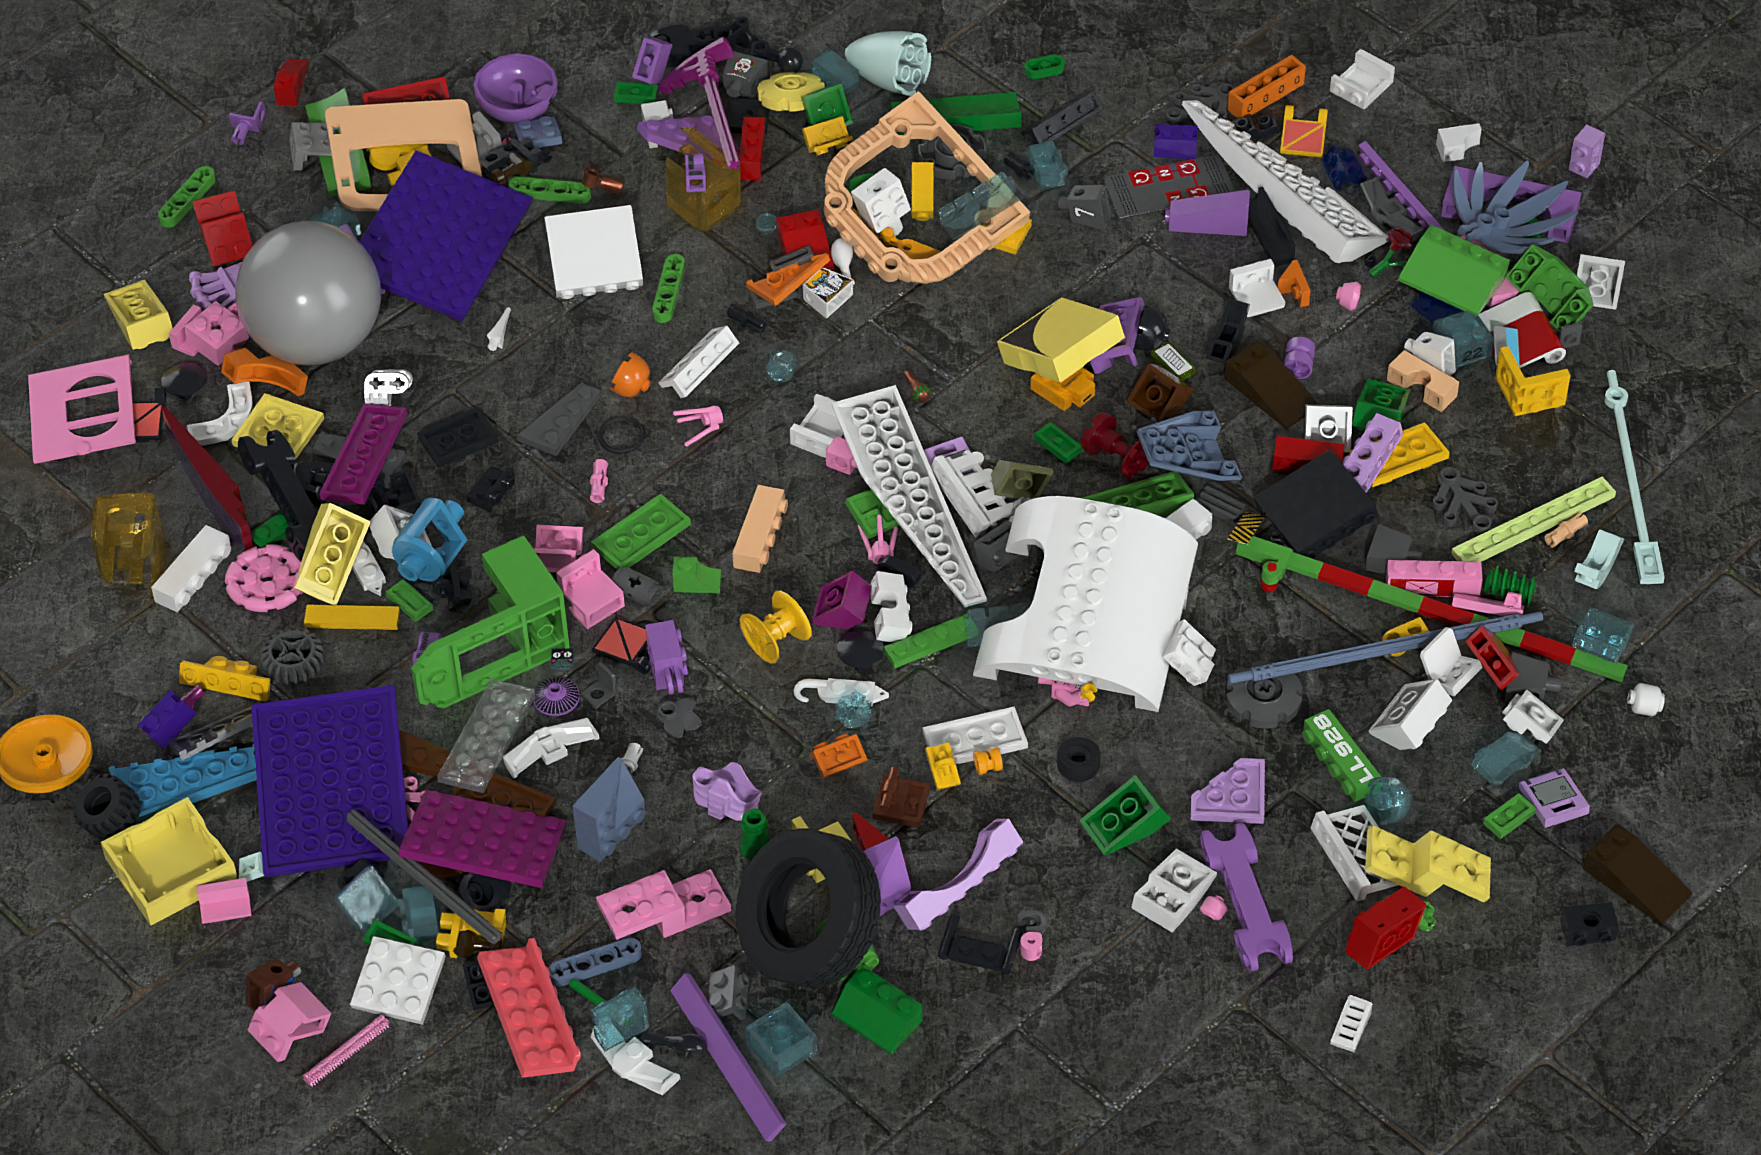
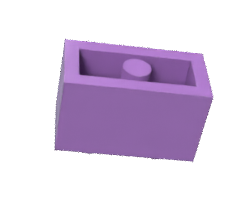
(652, 60)

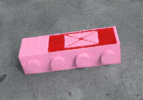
(1435, 577)

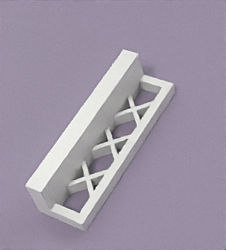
(700, 361)

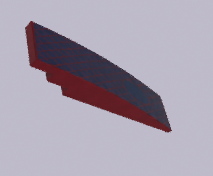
(210, 481)

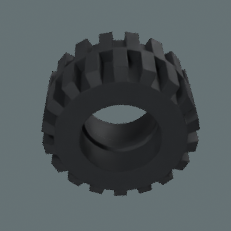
(94, 799)

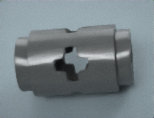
(638, 586)

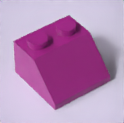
(842, 602)

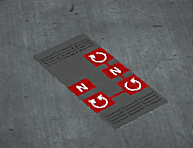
(1156, 186)

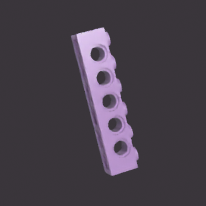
(1389, 434)

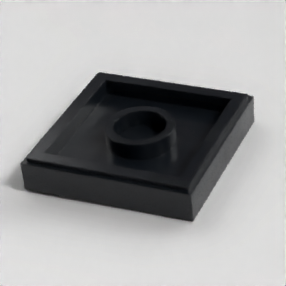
(741, 108)

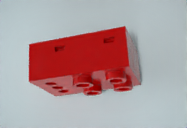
(1385, 927)

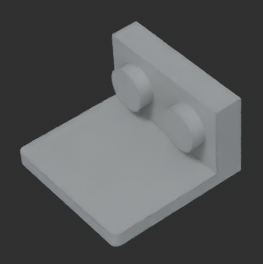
(485, 136)
(308, 140)

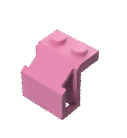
(558, 545)
(589, 590)
(288, 1018)

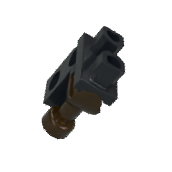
(511, 159)

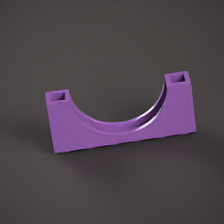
(1564, 204)

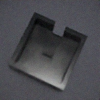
(401, 496)

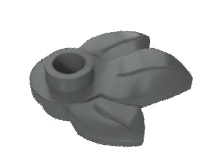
(679, 716)

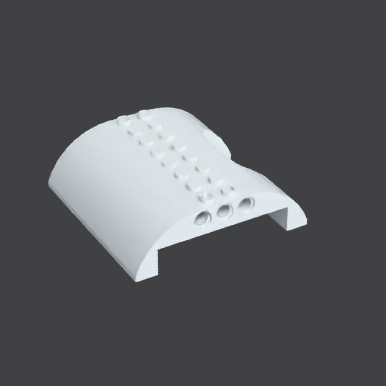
(1102, 598)

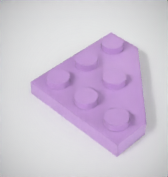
(1233, 795)

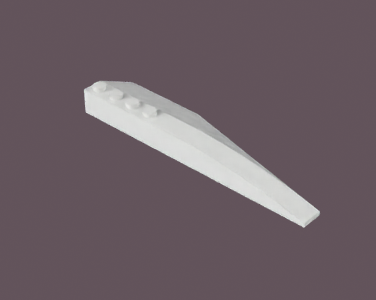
(1313, 210)
(902, 479)

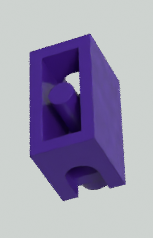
(1175, 141)
(167, 719)

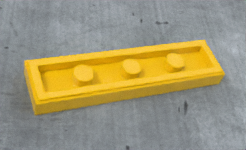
(352, 617)

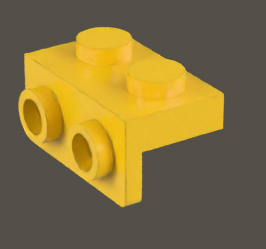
(825, 135)

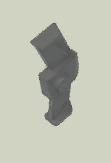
(1390, 211)

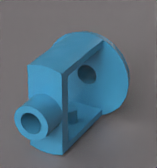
(417, 557)

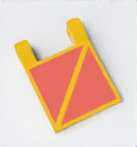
(1303, 136)

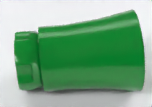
(753, 833)

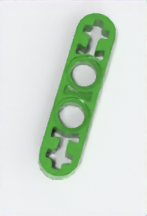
(550, 187)
(174, 212)
(668, 288)

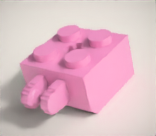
(216, 332)

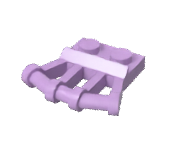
(218, 280)

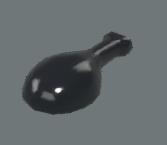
(683, 1042)

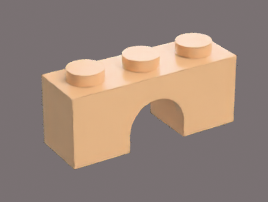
(1410, 370)

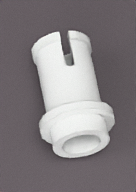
(631, 757)

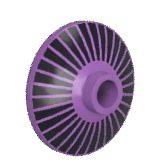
(556, 696)

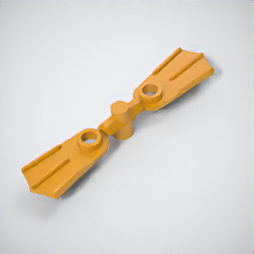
(916, 251)

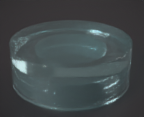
(766, 223)

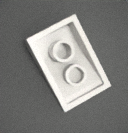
(1602, 278)

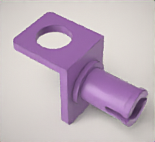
(246, 123)

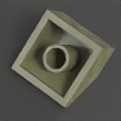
(1019, 479)

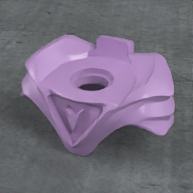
(715, 791)

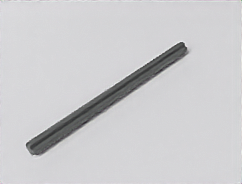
(425, 878)

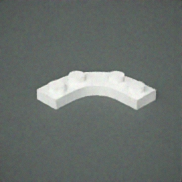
(228, 424)

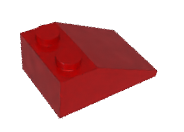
(801, 231)

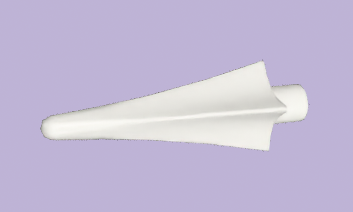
(496, 335)

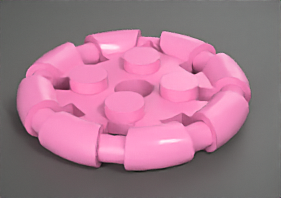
(259, 569)

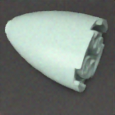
(891, 58)

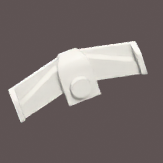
(548, 744)
(632, 1062)

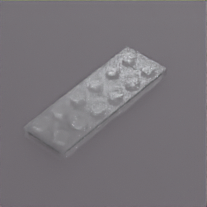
(486, 736)

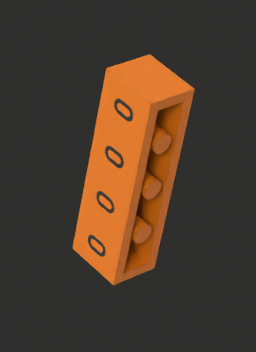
(1266, 87)

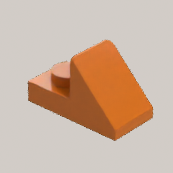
(1295, 282)

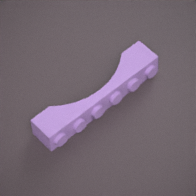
(993, 845)

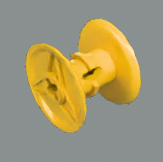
(787, 618)

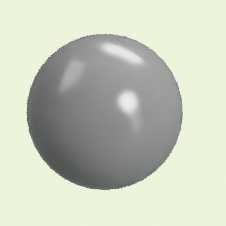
(308, 293)

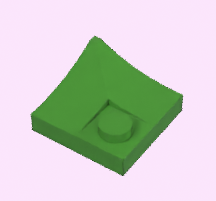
(865, 509)

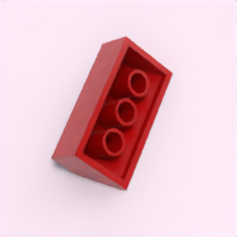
(426, 90)

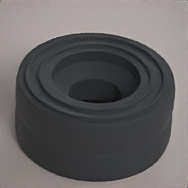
(1078, 770)

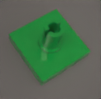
(826, 105)

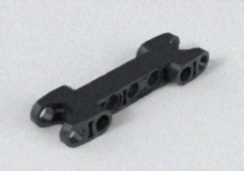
(275, 466)

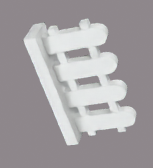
(962, 496)

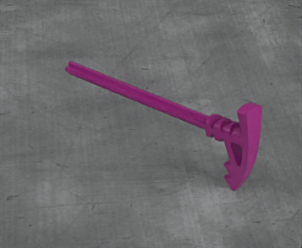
(702, 68)

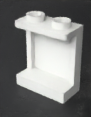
(1363, 80)
(817, 428)

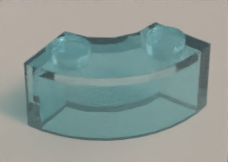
(1505, 757)

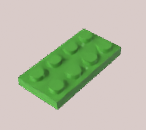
(641, 533)

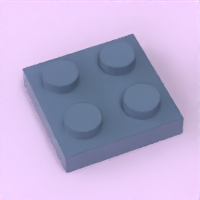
(541, 131)

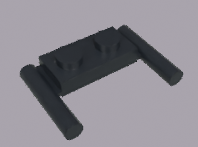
(977, 951)

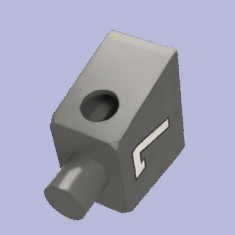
(1087, 205)

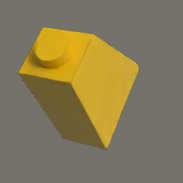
(922, 190)

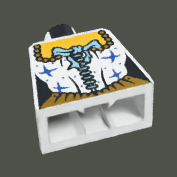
(827, 291)

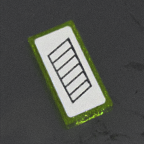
(1173, 361)

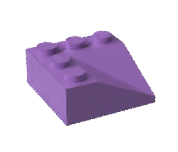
(890, 871)

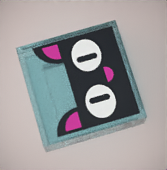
(562, 659)

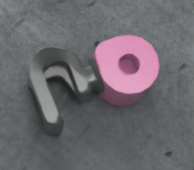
(1032, 940)

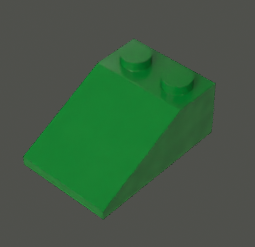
(1381, 399)
(1125, 817)

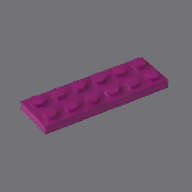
(363, 454)

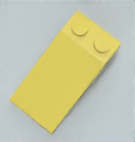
(139, 314)
(330, 553)

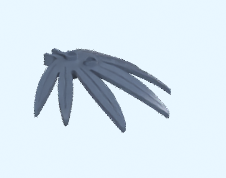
(1498, 225)

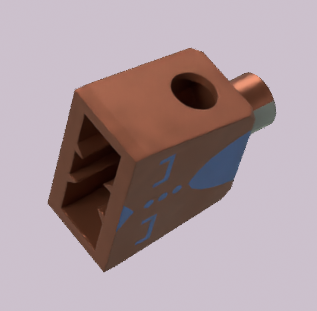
(267, 979)

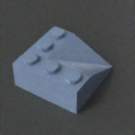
(608, 811)

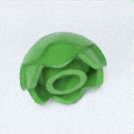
(1427, 921)

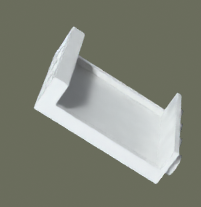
(594, 251)

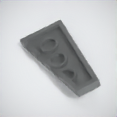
(559, 422)
(329, 447)
(210, 734)

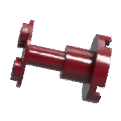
(1104, 437)

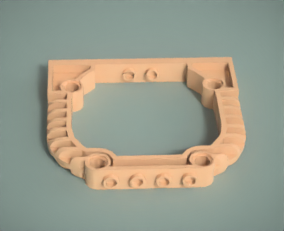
(917, 121)

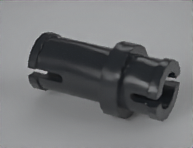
(1020, 167)

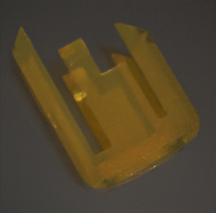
(700, 207)
(134, 539)

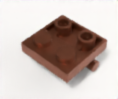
(901, 800)

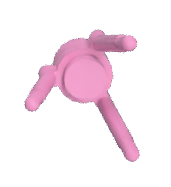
(710, 416)
(880, 547)

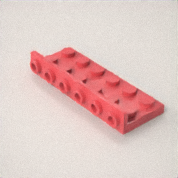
(529, 1010)

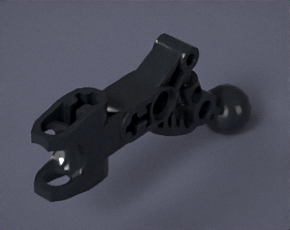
(687, 43)

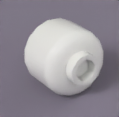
(1646, 699)

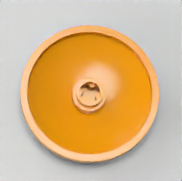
(44, 753)

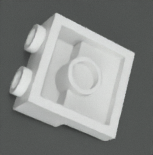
(1190, 653)
(1532, 714)

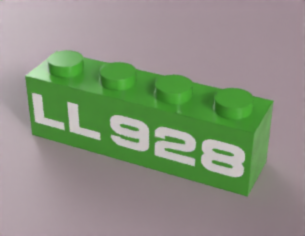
(1340, 754)

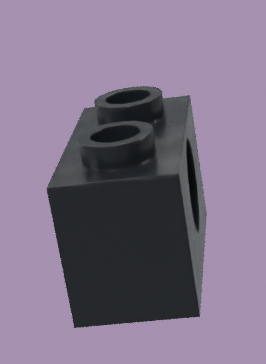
(1578, 919)

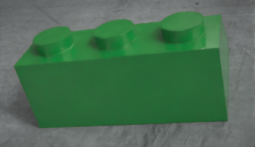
(878, 1010)

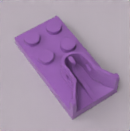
(1129, 315)

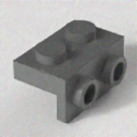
(729, 992)

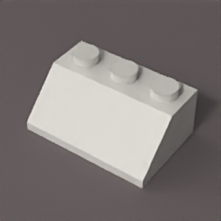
(1411, 714)

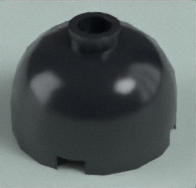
(1151, 329)

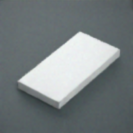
(979, 732)

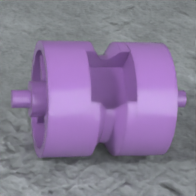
(1300, 357)

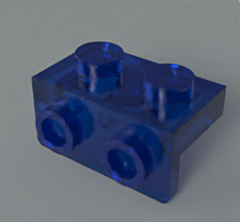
(1342, 166)
(1433, 308)

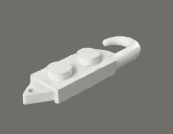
(368, 571)
(833, 689)

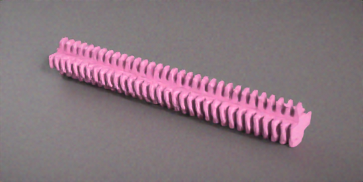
(346, 1049)

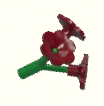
(1399, 239)

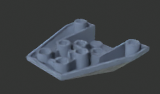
(1188, 446)

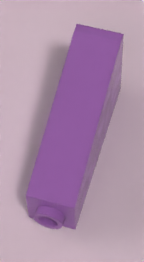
(1210, 214)

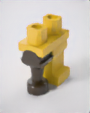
(464, 939)

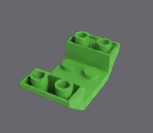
(1552, 285)

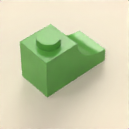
(695, 577)

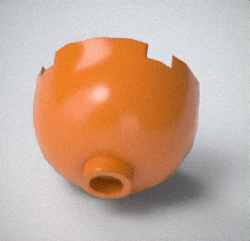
(631, 377)

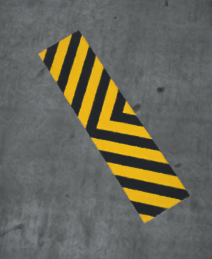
(1246, 527)

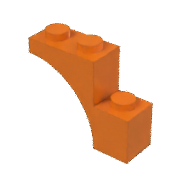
(246, 367)

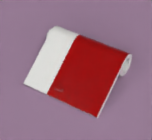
(1535, 332)

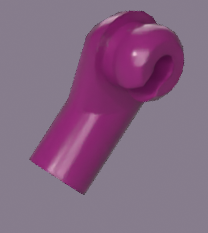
(193, 695)

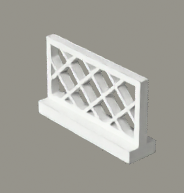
(1343, 855)

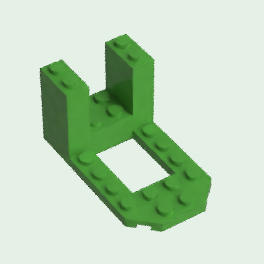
(525, 611)

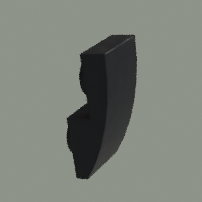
(1257, 127)
(477, 986)

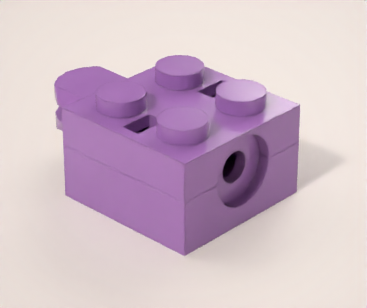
(666, 656)

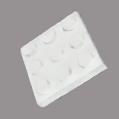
(398, 980)

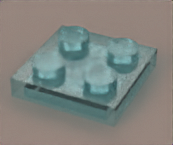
(366, 900)

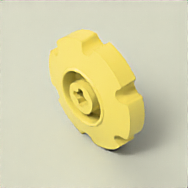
(785, 90)

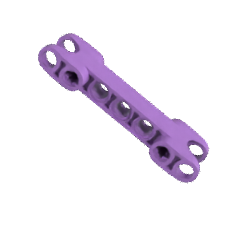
(1257, 930)

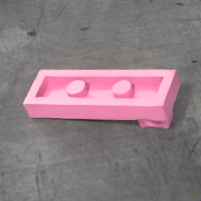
(1510, 606)

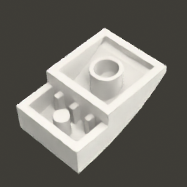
(1173, 890)

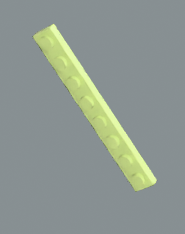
(1534, 522)

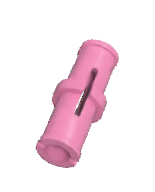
(598, 480)

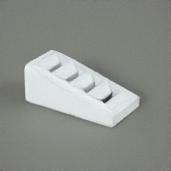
(1355, 1008)

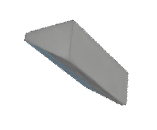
(1506, 337)

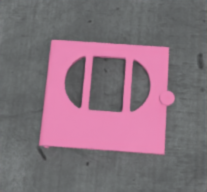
(49, 411)

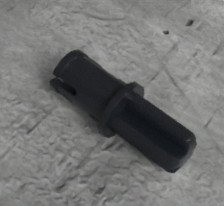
(746, 318)

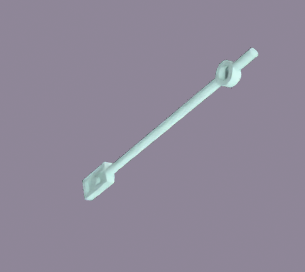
(1646, 553)

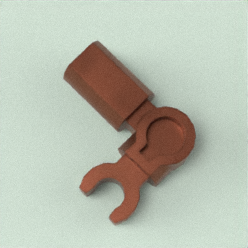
(607, 183)

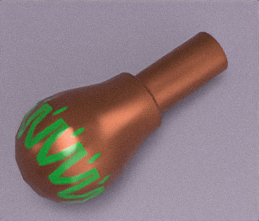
(919, 391)

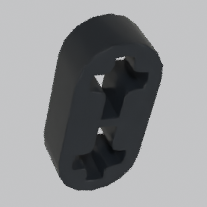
(893, 565)

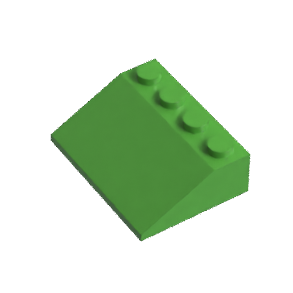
(1454, 270)

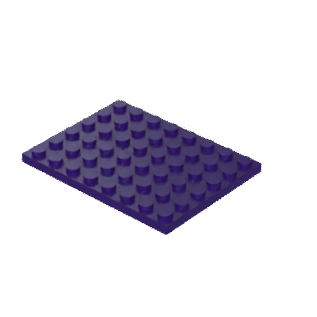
(442, 234)
(318, 765)

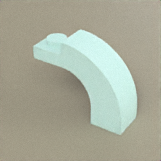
(1599, 560)

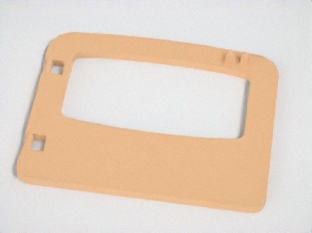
(395, 125)

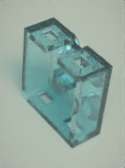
(1603, 635)
(620, 1018)

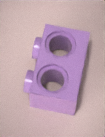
(1586, 151)

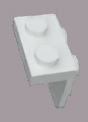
(1256, 286)
(1444, 662)

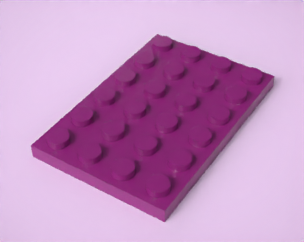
(482, 838)

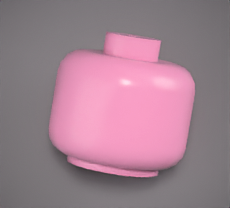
(1214, 907)

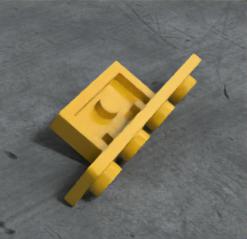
(226, 677)

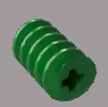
(1510, 584)

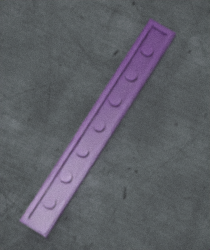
(728, 1057)

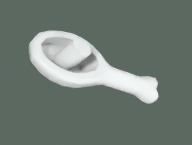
(842, 256)

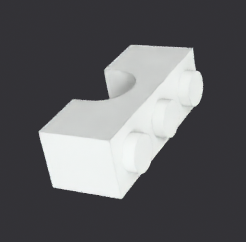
(893, 620)

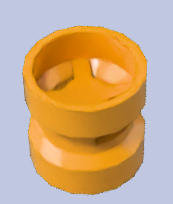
(987, 760)

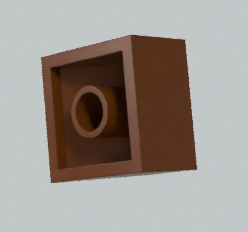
(1159, 393)

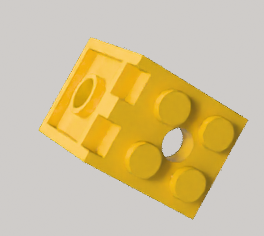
(1530, 393)

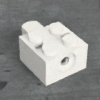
(881, 202)

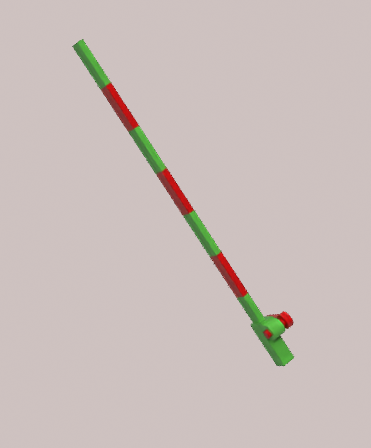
(1280, 558)

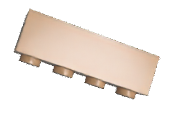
(759, 529)

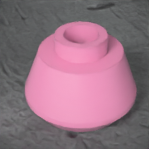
(1349, 295)

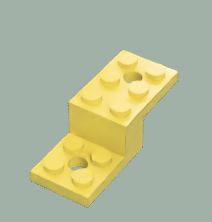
(1428, 863)

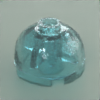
(1388, 800)

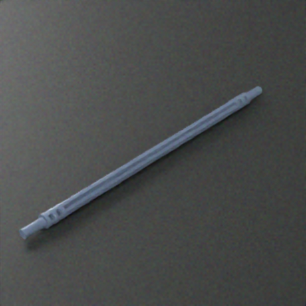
(1378, 648)

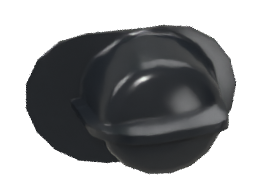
(483, 891)

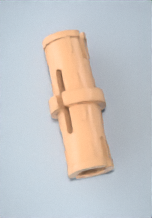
(1566, 529)

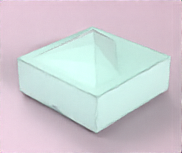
(251, 866)

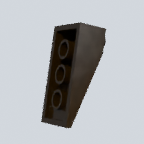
(1268, 384)
(1636, 874)

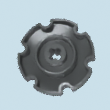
(944, 163)
(1265, 700)

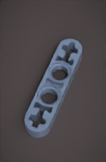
(596, 965)

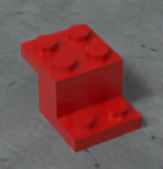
(222, 227)

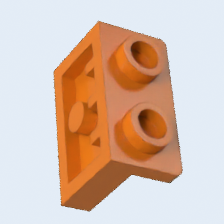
(838, 756)

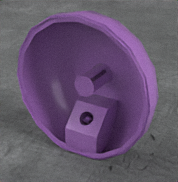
(515, 87)

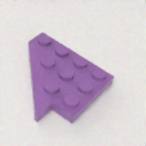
(669, 133)

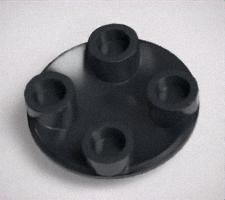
(183, 380)
(860, 649)

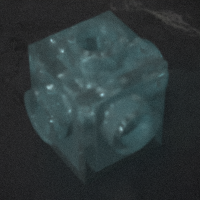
(846, 710)

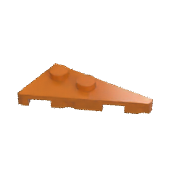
(786, 280)

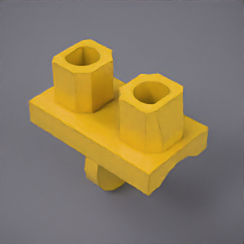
(942, 766)

